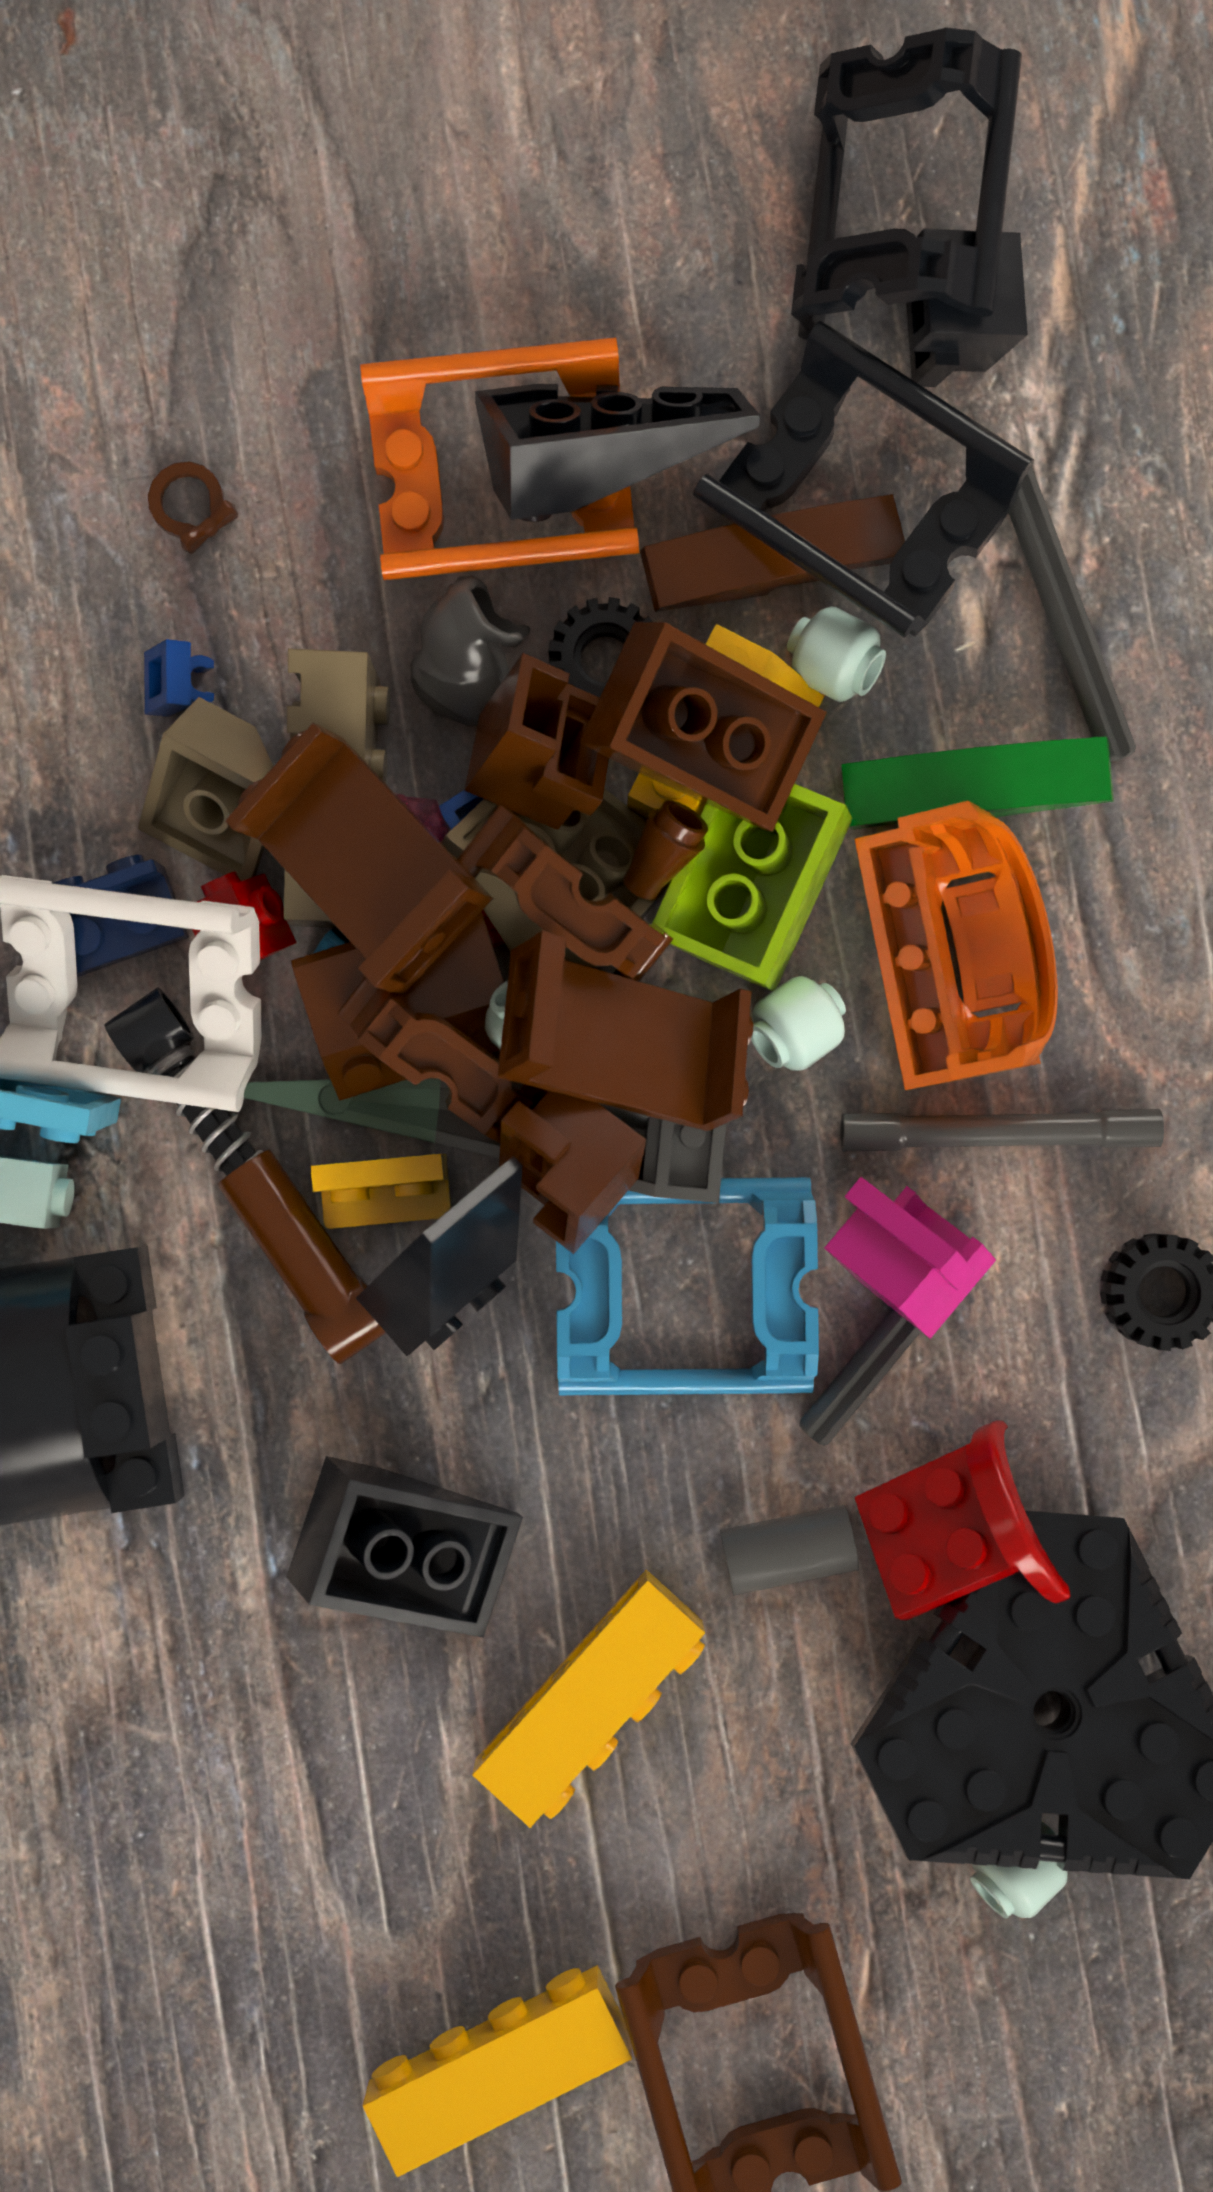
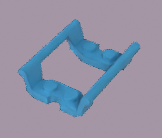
(778, 1314)

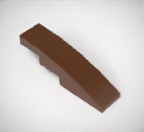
(735, 565)

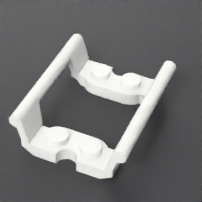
(42, 988)

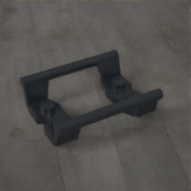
(895, 261)
(804, 422)

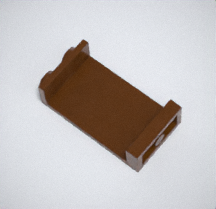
(360, 857)
(623, 1039)

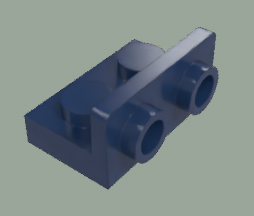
(110, 941)

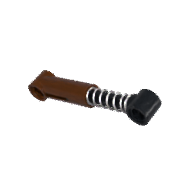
(158, 1042)

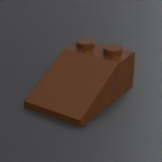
(703, 724)

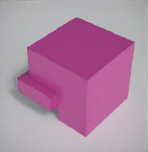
(908, 1255)

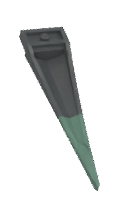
(674, 1165)

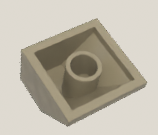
(197, 784)

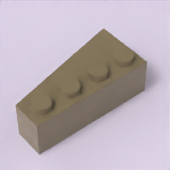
(346, 698)

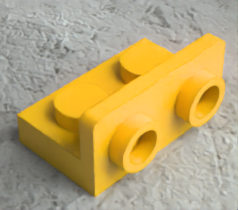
(383, 1190)

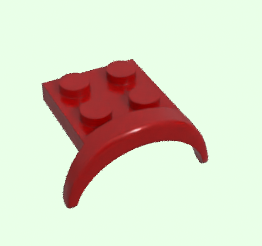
(954, 1529)

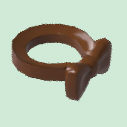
(190, 536)

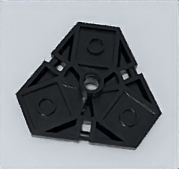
(1120, 1764)

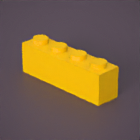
(589, 1699)
(496, 2069)

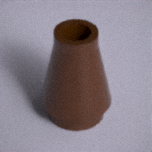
(666, 846)

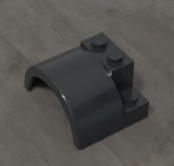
(82, 1390)

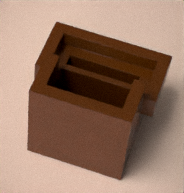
(531, 747)
(573, 1162)

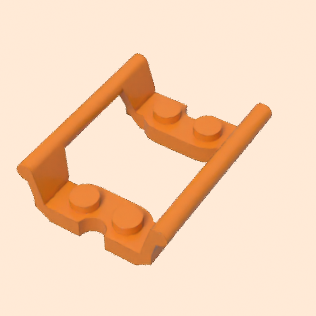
(408, 456)

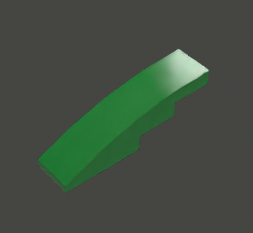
(996, 778)

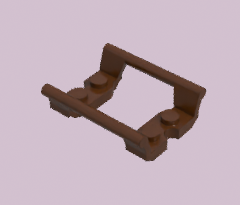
(549, 895)
(799, 2141)

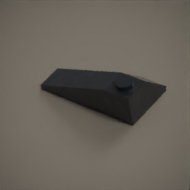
(570, 451)

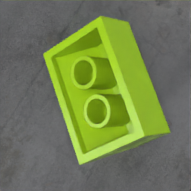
(754, 887)

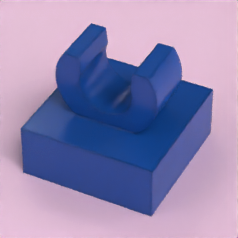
(169, 677)

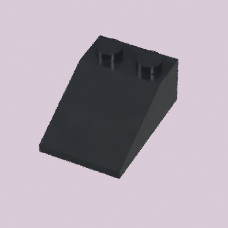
(450, 1265)
(401, 1549)

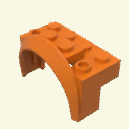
(997, 936)

